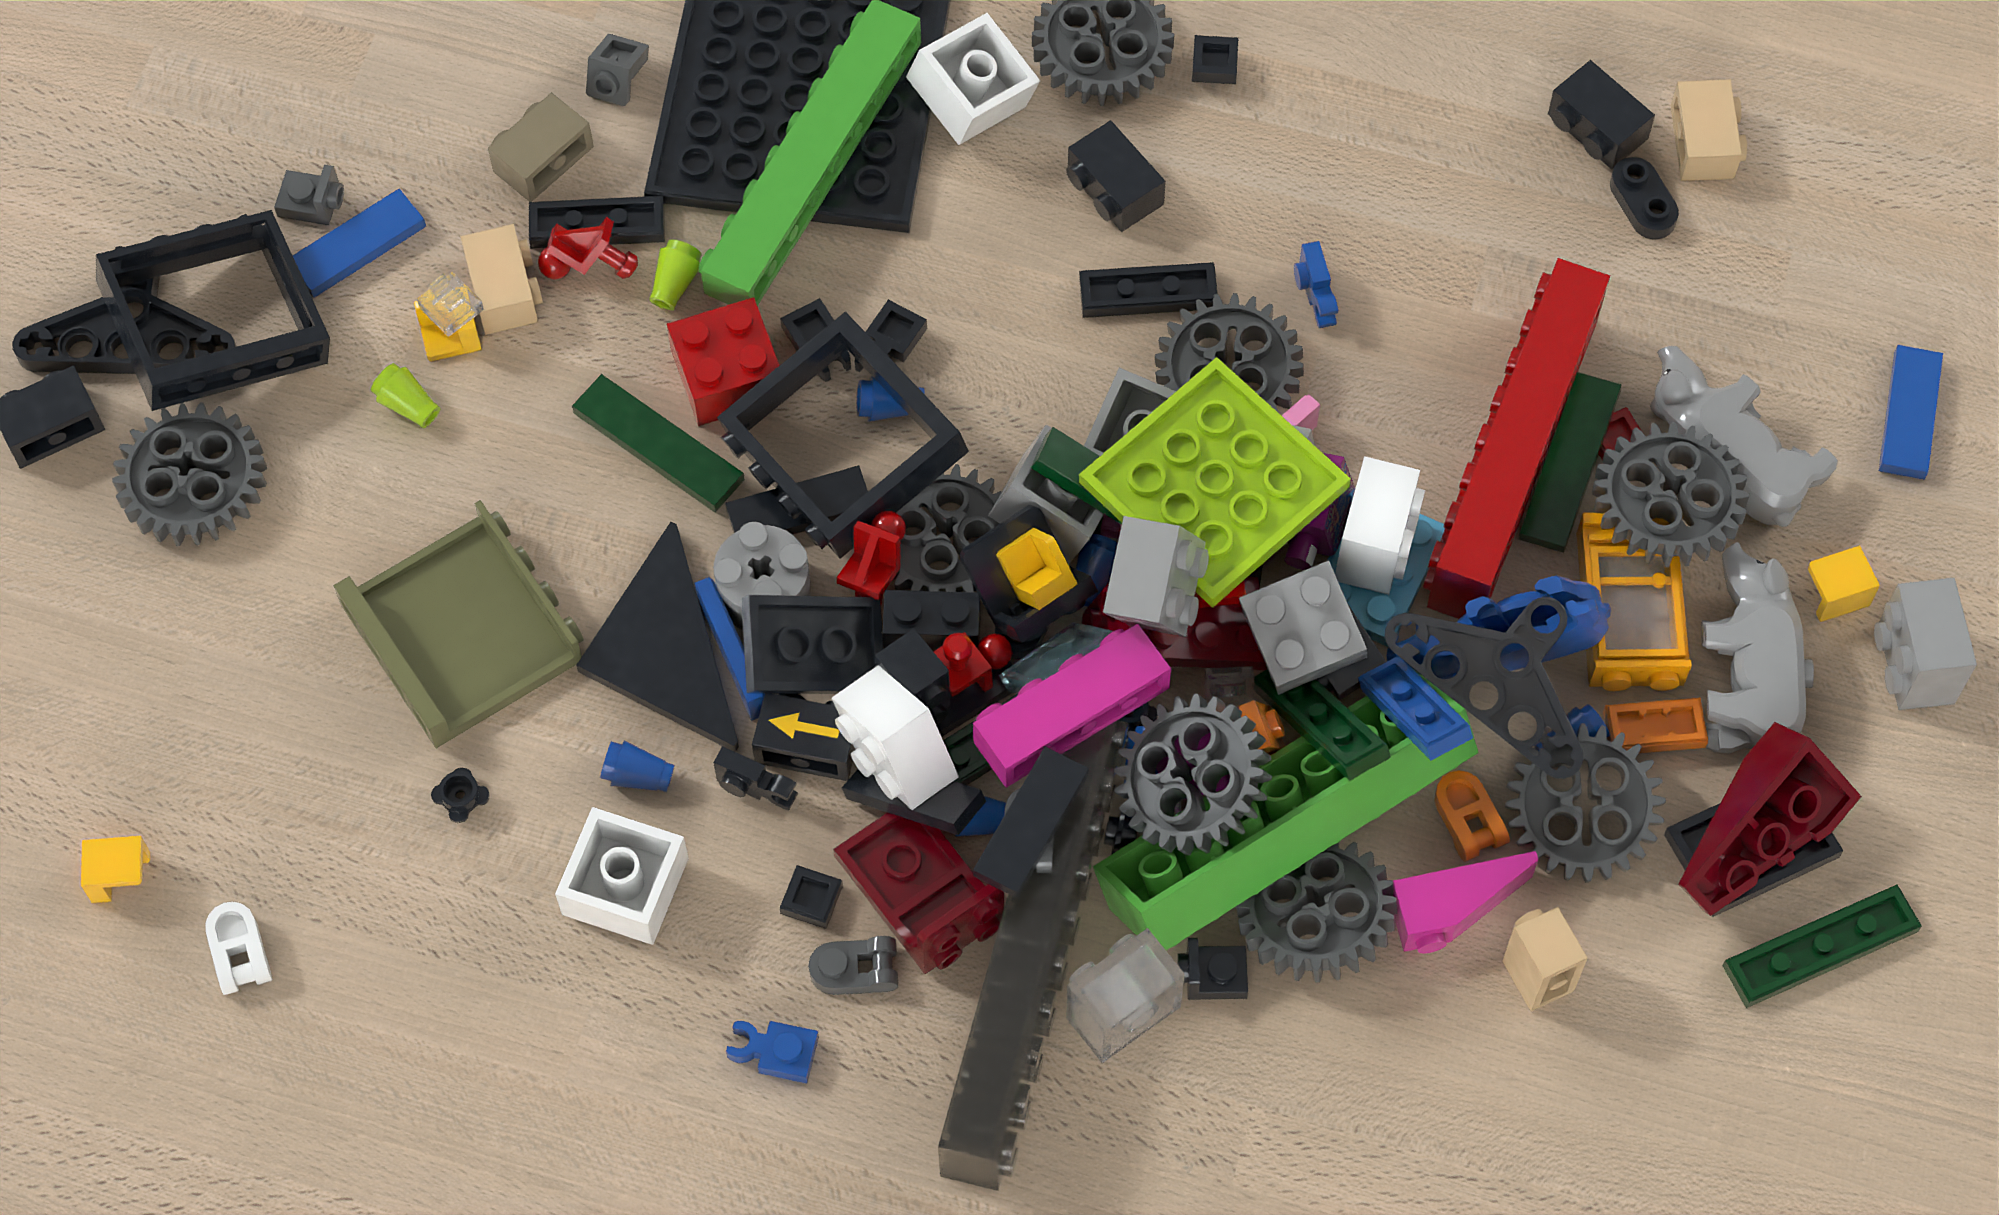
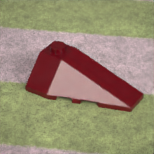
(1773, 807)

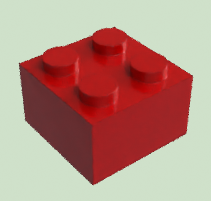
(721, 356)

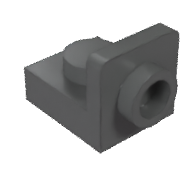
(613, 68)
(310, 196)

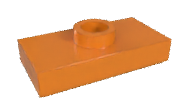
(1267, 724)
(1658, 724)

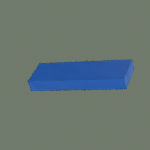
(358, 242)
(1911, 412)
(728, 642)
(1415, 708)

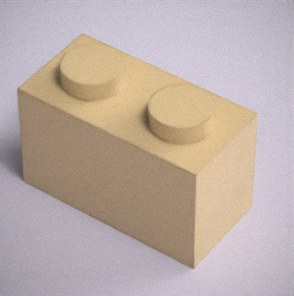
(1707, 130)
(500, 278)
(1544, 957)

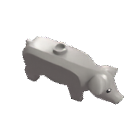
(1774, 474)
(1766, 653)

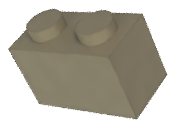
(540, 146)

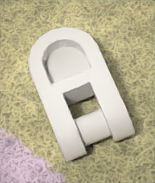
(232, 931)

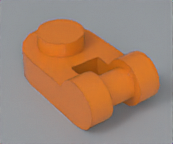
(1461, 799)

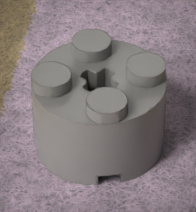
(760, 562)

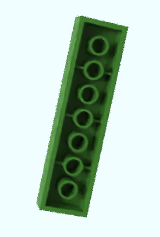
(1303, 815)

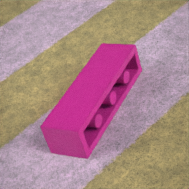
(1072, 703)

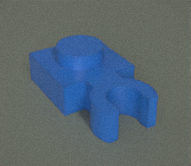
(1314, 277)
(782, 1051)

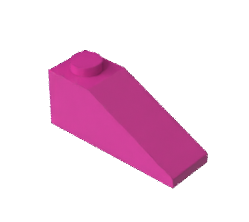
(1447, 902)

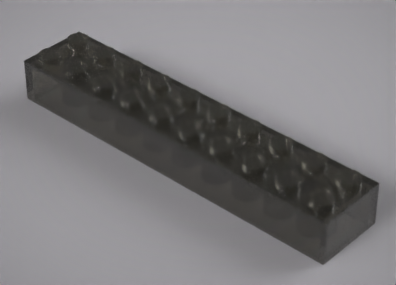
(1020, 982)

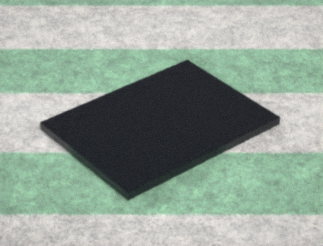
(741, 79)

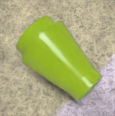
(674, 272)
(402, 393)

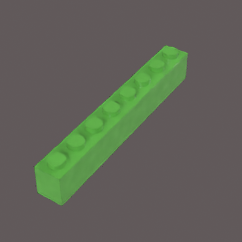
(811, 155)

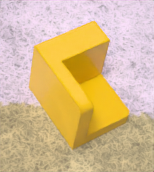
(441, 346)
(1036, 568)
(1843, 583)
(111, 864)

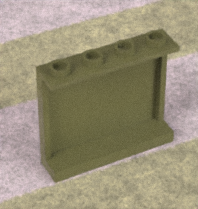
(463, 627)

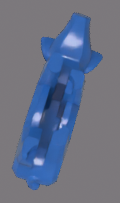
(1584, 628)

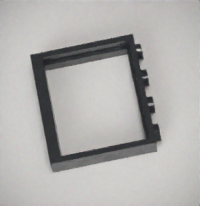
(230, 367)
(889, 494)

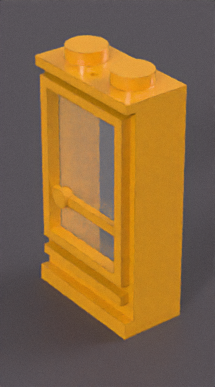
(1646, 617)

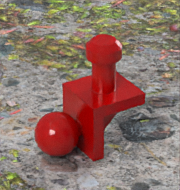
(580, 250)
(874, 556)
(972, 663)

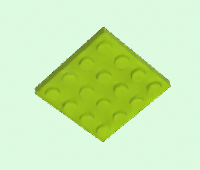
(1220, 470)

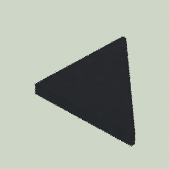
(660, 648)

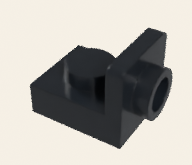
(1214, 971)

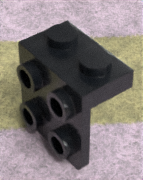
(991, 583)

